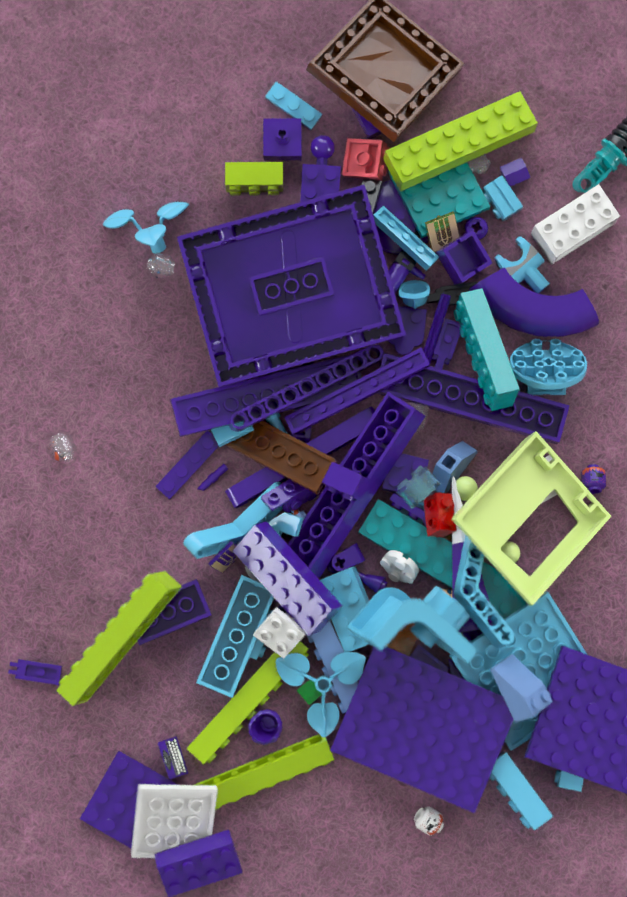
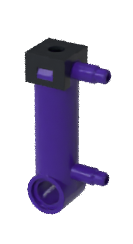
(401, 268)

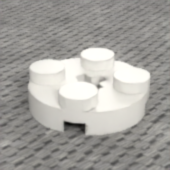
(399, 567)

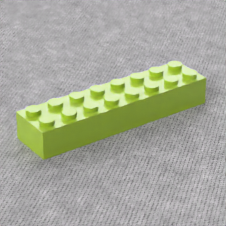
(460, 141)
(118, 638)

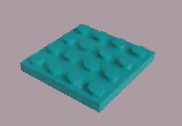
(447, 192)

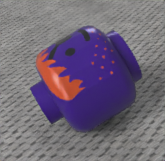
(594, 478)

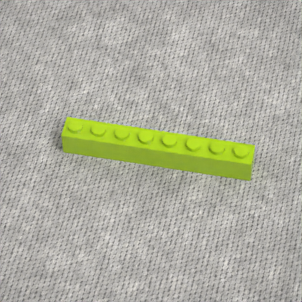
(240, 708)
(270, 770)

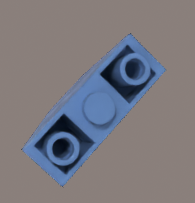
(452, 465)

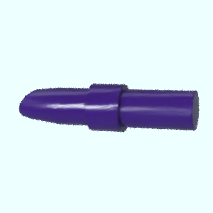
(213, 477)

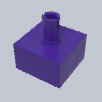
(282, 139)

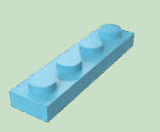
(405, 238)

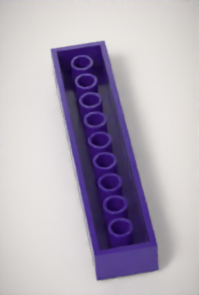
(464, 398)
(369, 456)

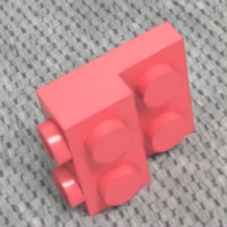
(365, 159)

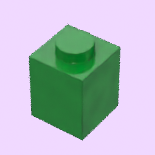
(309, 692)

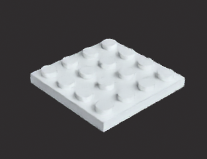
(171, 817)

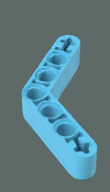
(215, 539)
(476, 596)

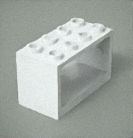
(575, 224)

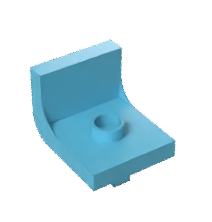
(434, 618)

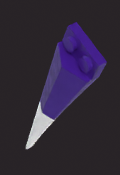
(457, 545)

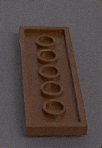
(284, 455)

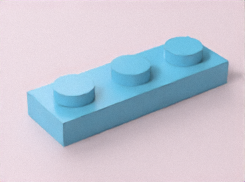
(293, 105)

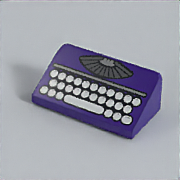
(173, 757)

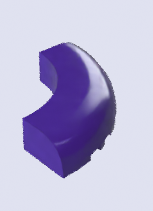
(536, 312)

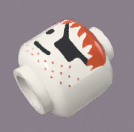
(429, 820)

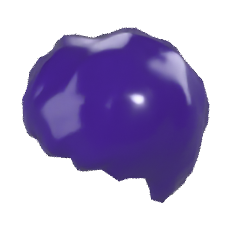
(265, 727)

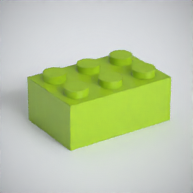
(254, 177)

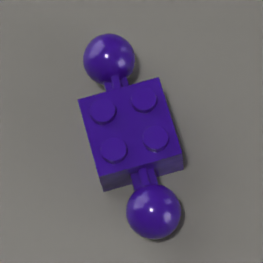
(320, 178)

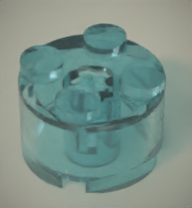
(418, 487)

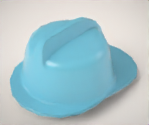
(414, 293)

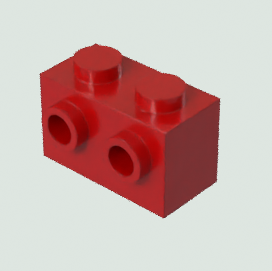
(439, 515)

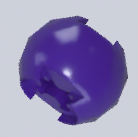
(482, 225)

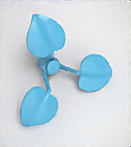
(152, 235)
(348, 669)

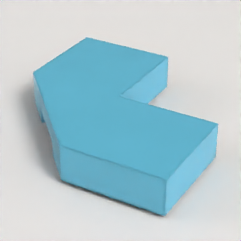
(287, 523)

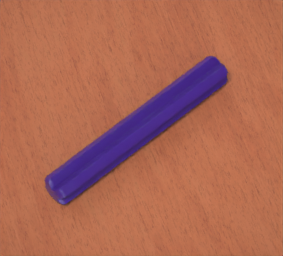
(436, 325)

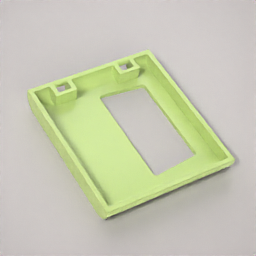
(511, 498)

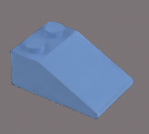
(520, 688)

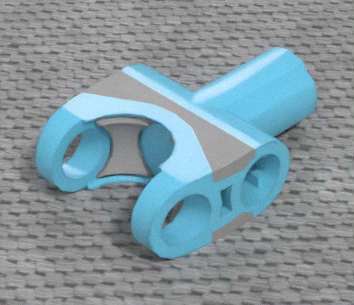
(526, 267)

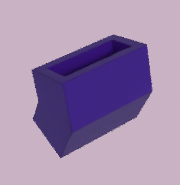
(515, 172)

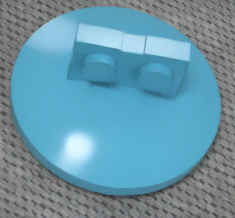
(549, 369)

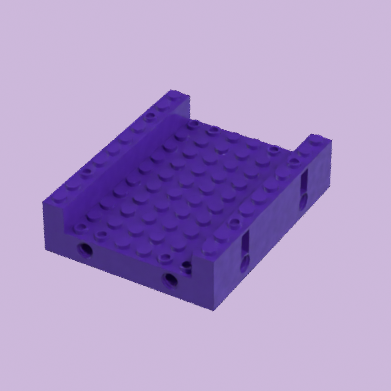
(291, 285)

